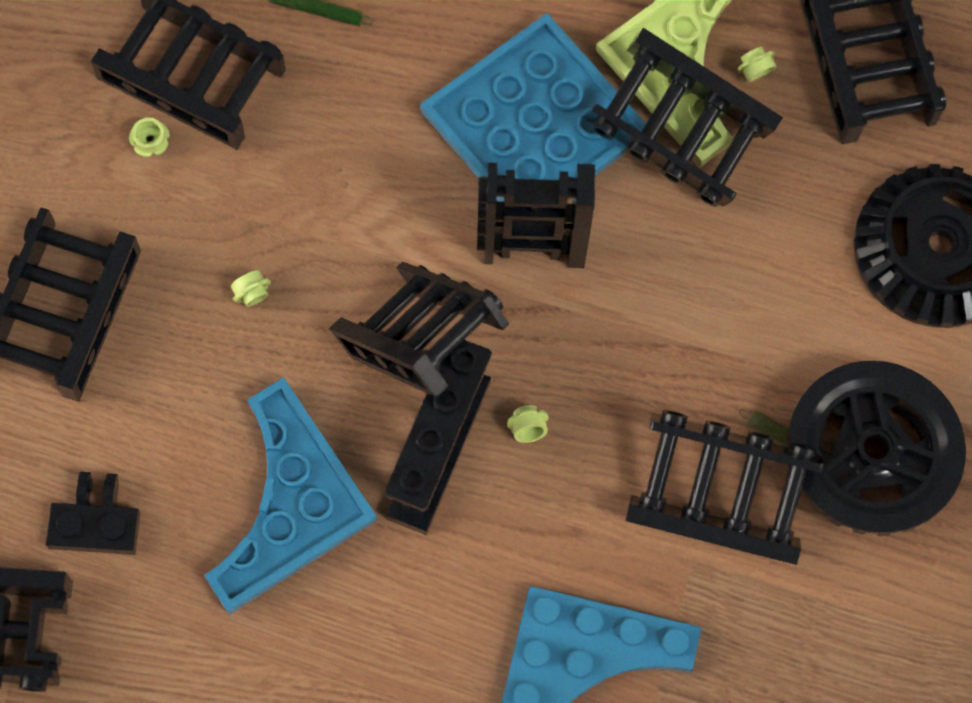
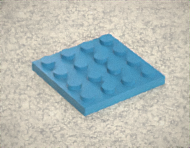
(528, 108)

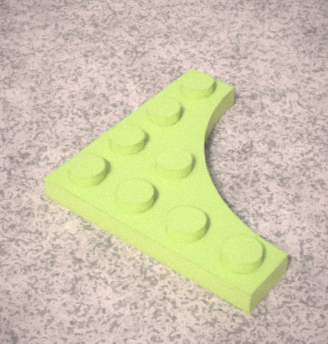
(687, 28)

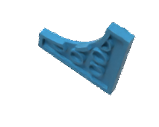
(304, 506)
(579, 643)

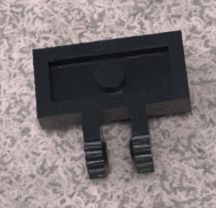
(94, 527)

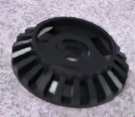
(917, 283)
(925, 471)

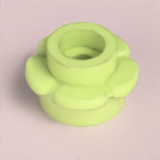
(757, 64)
(149, 127)
(250, 288)
(528, 424)

